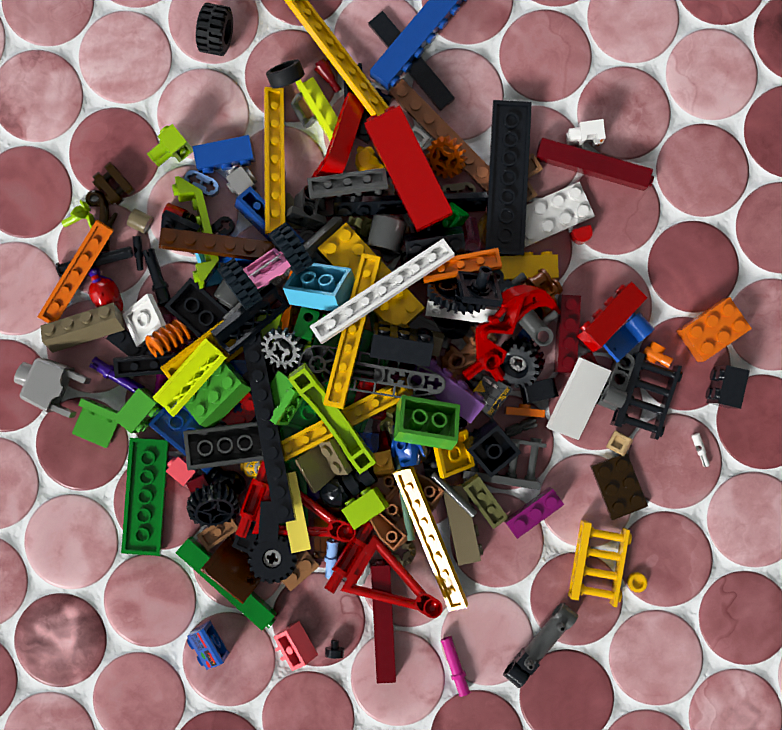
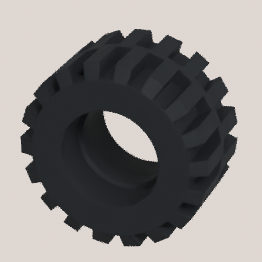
(214, 29)

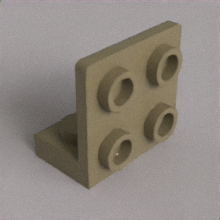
(322, 464)

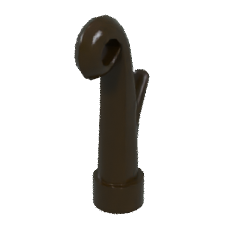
(104, 211)

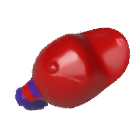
(103, 290)

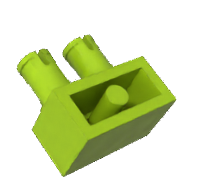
(170, 144)

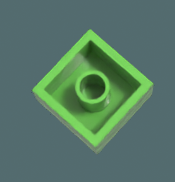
(138, 411)

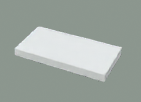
(578, 398)

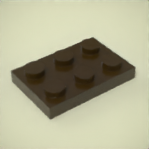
(619, 486)

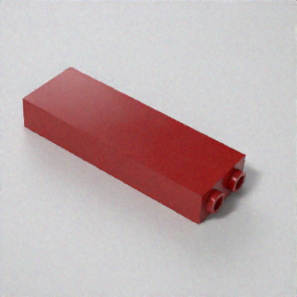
(408, 168)

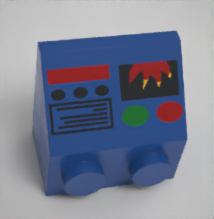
(208, 646)

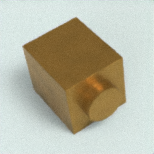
(384, 464)

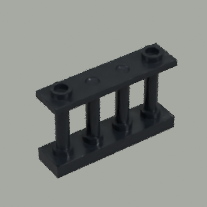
(621, 417)

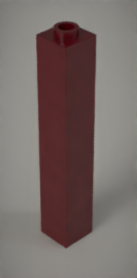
(594, 164)
(383, 624)

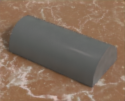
(222, 446)

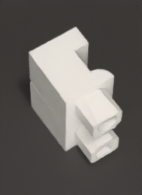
(586, 132)

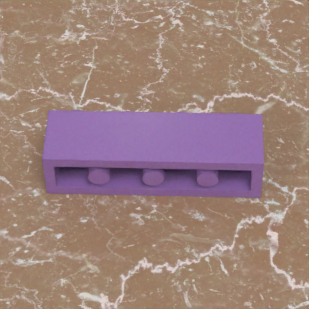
(454, 392)

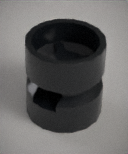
(356, 482)

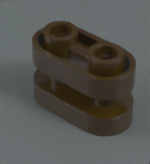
(112, 194)

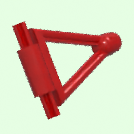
(259, 490)
(354, 561)

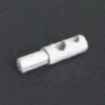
(701, 452)

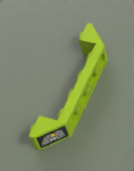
(189, 192)

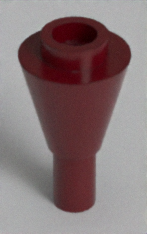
(325, 70)

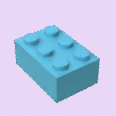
(320, 287)

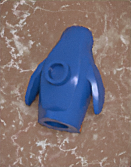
(407, 453)

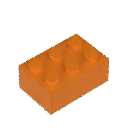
(713, 329)

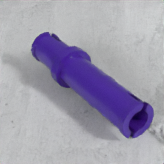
(108, 372)

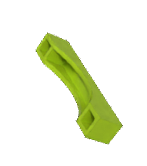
(345, 434)

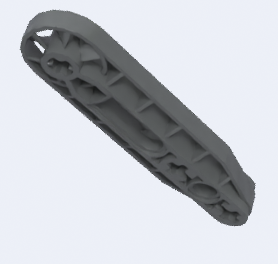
(382, 374)

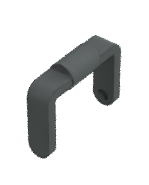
(300, 114)

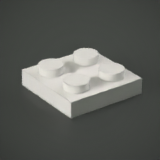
(143, 319)

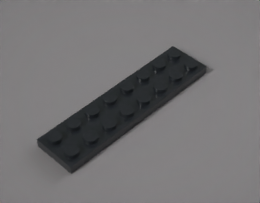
(508, 177)

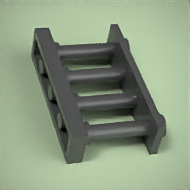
(346, 183)
(511, 477)

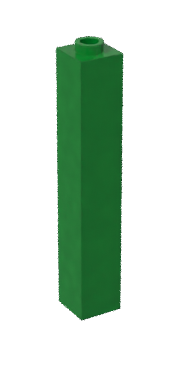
(253, 608)

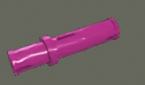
(458, 674)

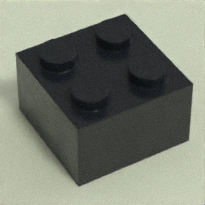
(727, 386)
(491, 447)

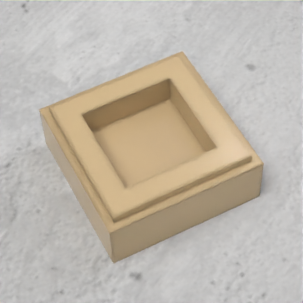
(619, 443)

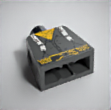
(492, 391)

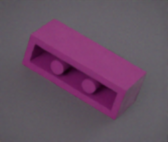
(534, 512)

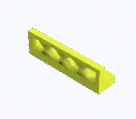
(318, 105)
(188, 377)

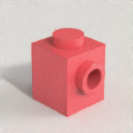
(179, 471)

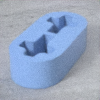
(204, 179)

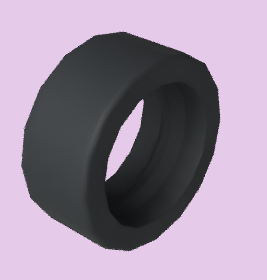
(285, 73)

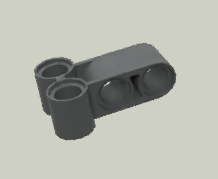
(612, 393)

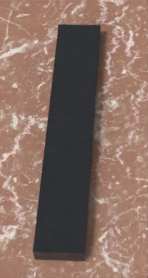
(419, 70)

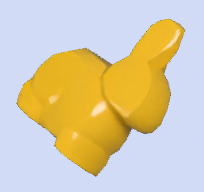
(366, 159)

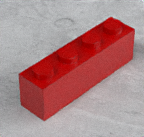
(612, 316)

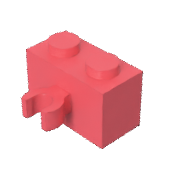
(295, 646)

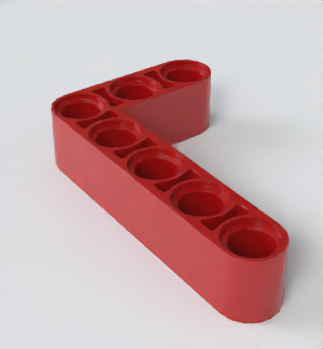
(342, 137)

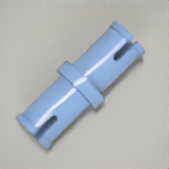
(331, 556)

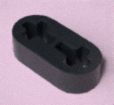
(218, 225)

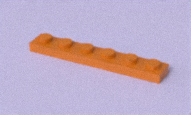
(75, 272)

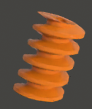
(167, 336)

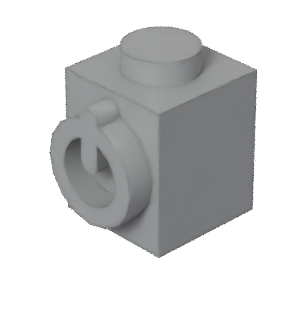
(240, 180)

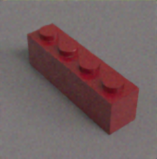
(566, 333)

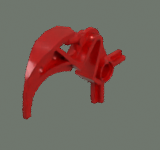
(518, 302)

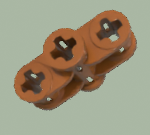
(544, 281)

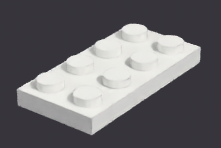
(556, 213)

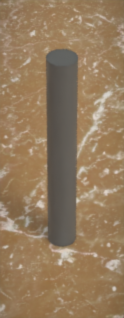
(453, 494)

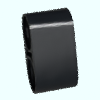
(539, 391)

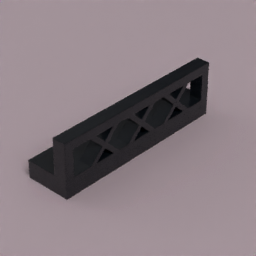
(232, 326)

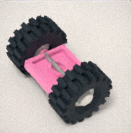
(286, 253)

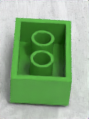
(217, 396)
(427, 422)

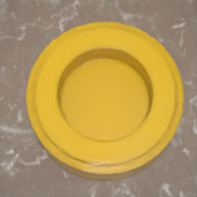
(637, 582)

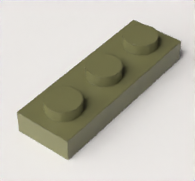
(484, 501)

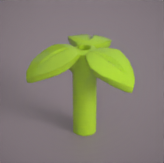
(79, 213)

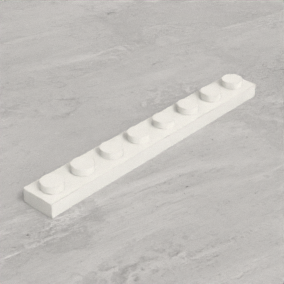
(382, 291)

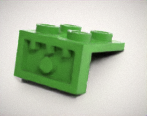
(286, 399)
(95, 422)

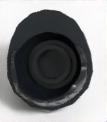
(335, 493)

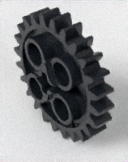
(448, 296)

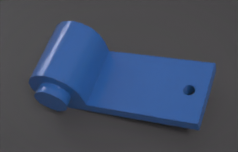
(628, 336)

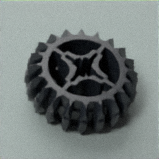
(213, 505)

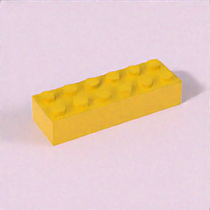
(345, 250)

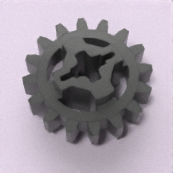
(282, 347)

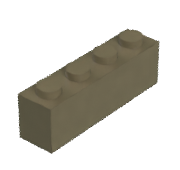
(82, 327)
(462, 529)

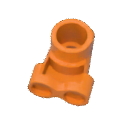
(655, 353)

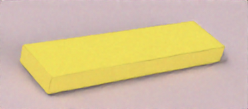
(297, 529)

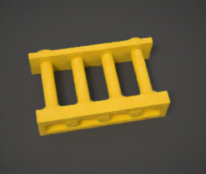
(580, 569)

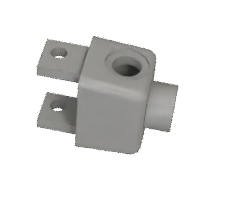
(46, 383)

